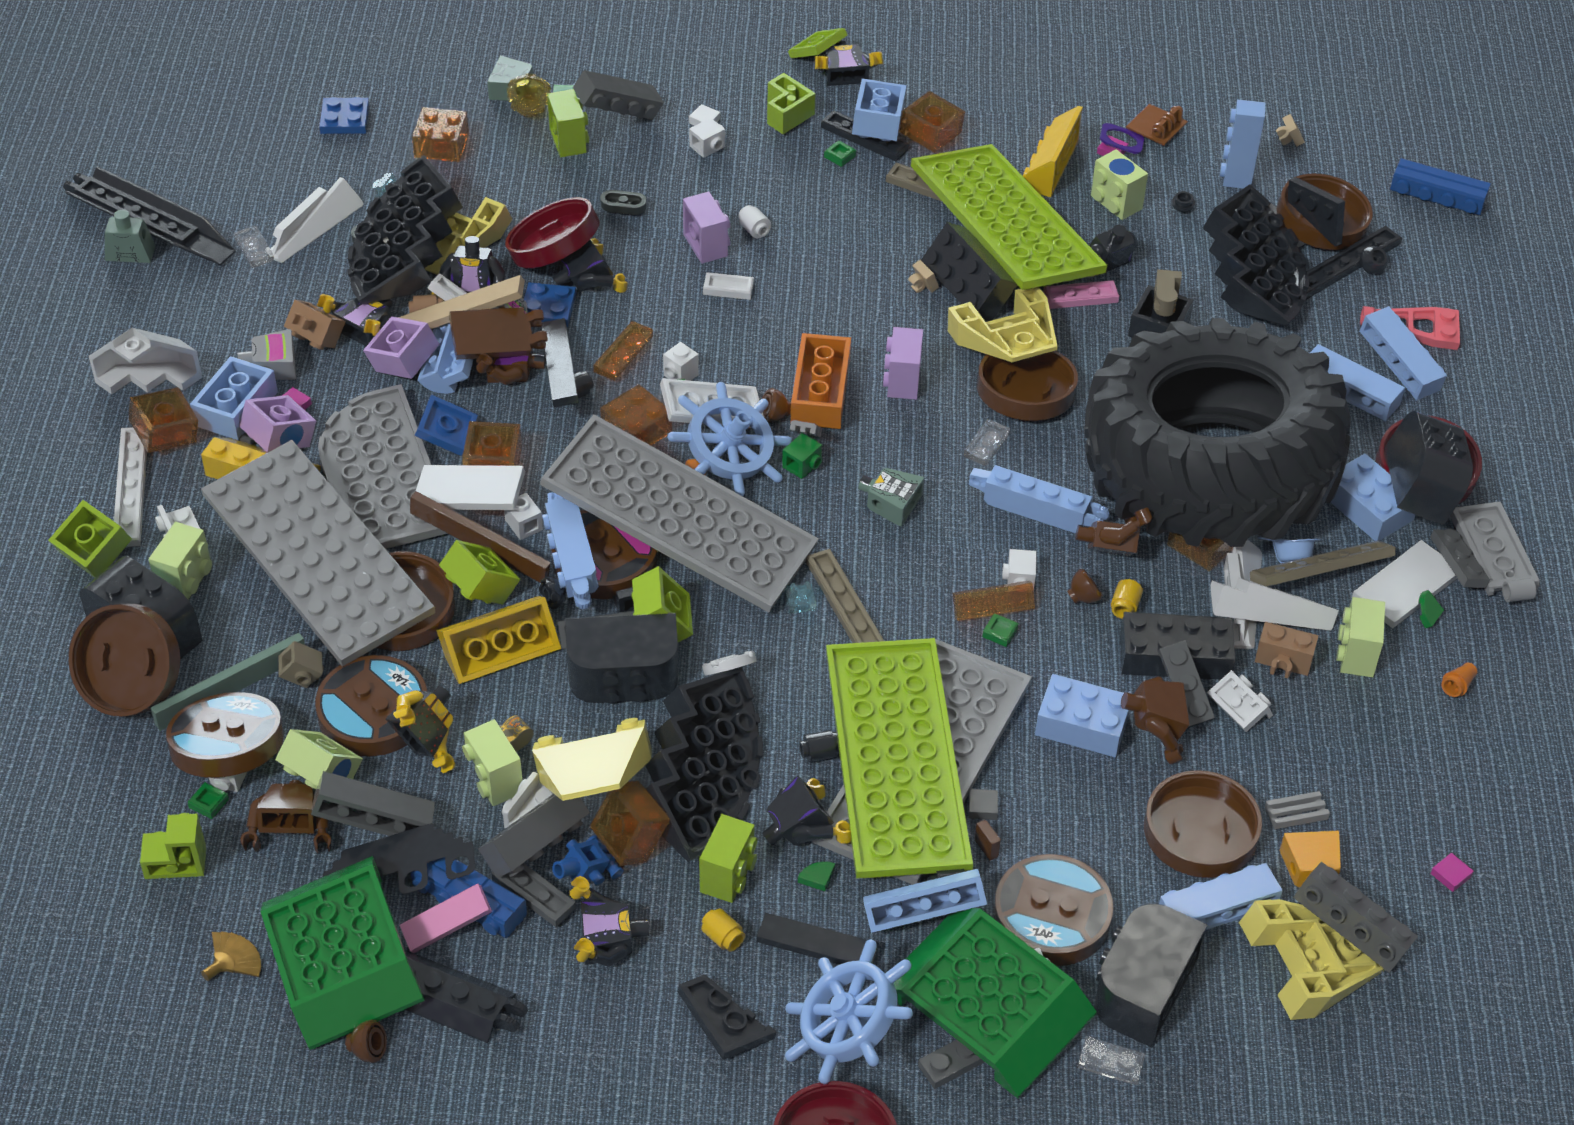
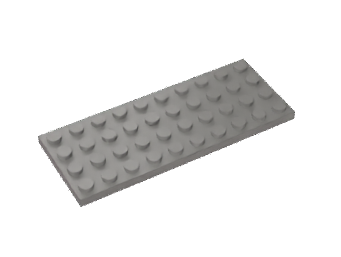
(680, 512)
(318, 552)
(979, 707)

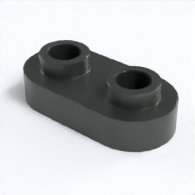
(623, 202)

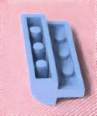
(442, 370)

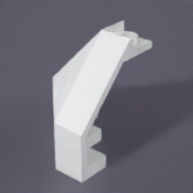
(144, 360)

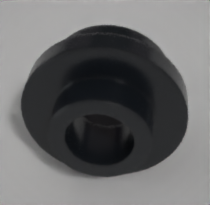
(1183, 201)

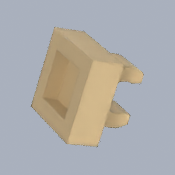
(1290, 132)
(923, 278)

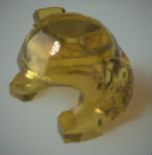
(528, 94)

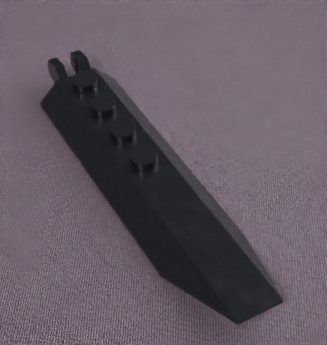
(162, 217)
(462, 1000)

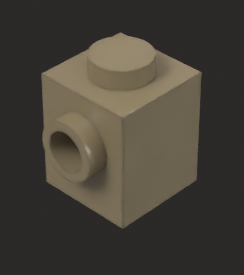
(300, 664)

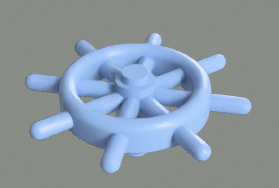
(730, 438)
(848, 1011)

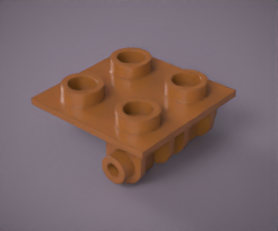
(1158, 123)

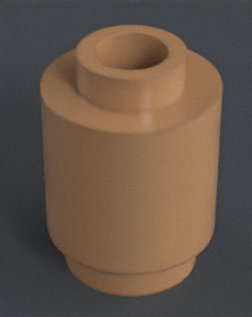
(423, 301)

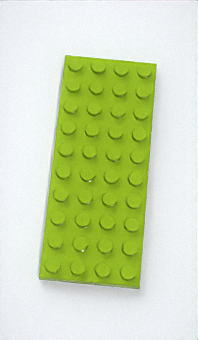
(1008, 216)
(897, 759)

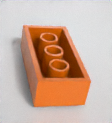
(821, 380)

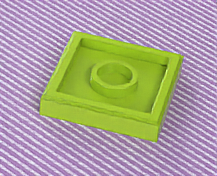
(817, 43)

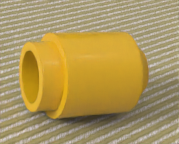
(1126, 597)
(722, 929)

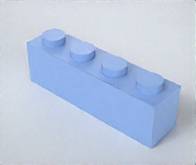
(1243, 143)
(1403, 353)
(1364, 387)
(1226, 896)
(924, 900)

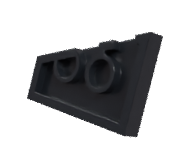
(1319, 208)
(721, 1019)

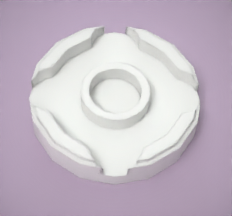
(729, 662)

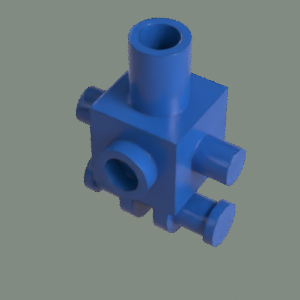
(587, 860)

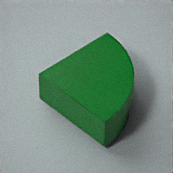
(1430, 609)
(817, 875)

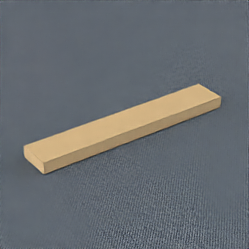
(483, 298)

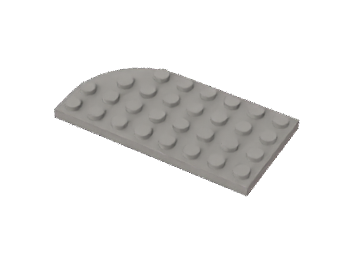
(377, 464)

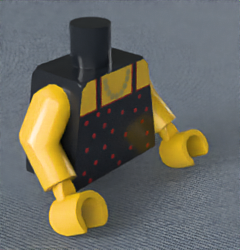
(424, 724)

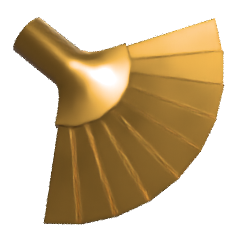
(233, 955)

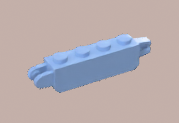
(1037, 498)
(571, 548)

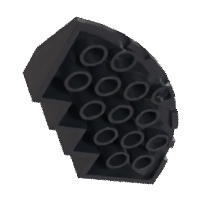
(401, 234)
(1257, 258)
(706, 758)

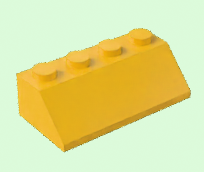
(1054, 152)
(228, 454)
(499, 639)

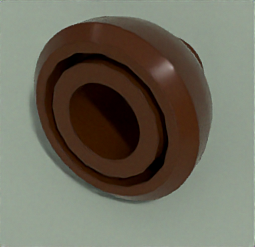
(777, 407)
(1084, 588)
(367, 1041)

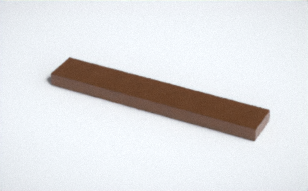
(472, 532)

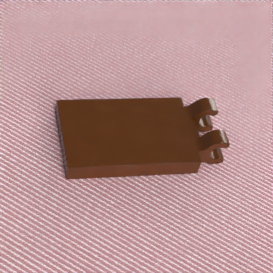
(496, 332)

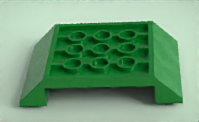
(339, 953)
(995, 996)

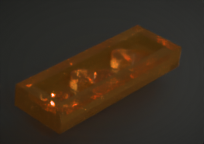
(623, 350)
(993, 600)

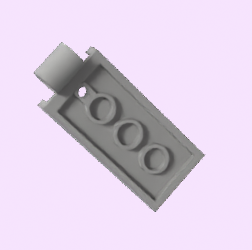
(1497, 549)

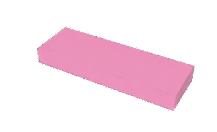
(1081, 294)
(445, 918)

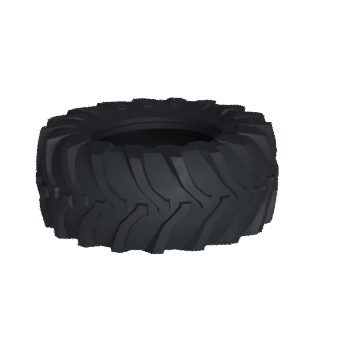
(1217, 483)

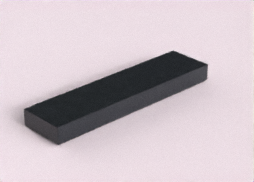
(843, 125)
(810, 940)

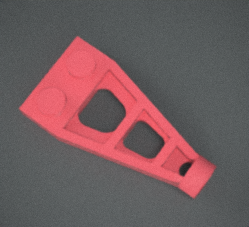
(1445, 324)

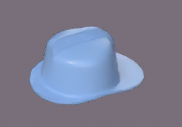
(1292, 550)

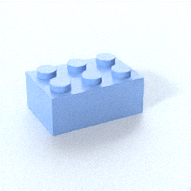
(879, 110)
(223, 398)
(1369, 499)
(1082, 715)

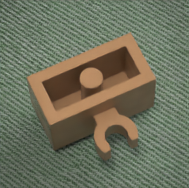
(314, 324)
(1286, 649)

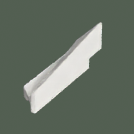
(313, 218)
(1239, 565)
(1269, 605)

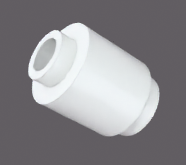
(754, 221)

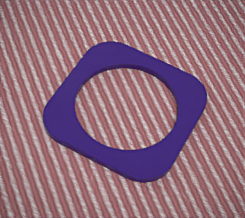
(1106, 140)

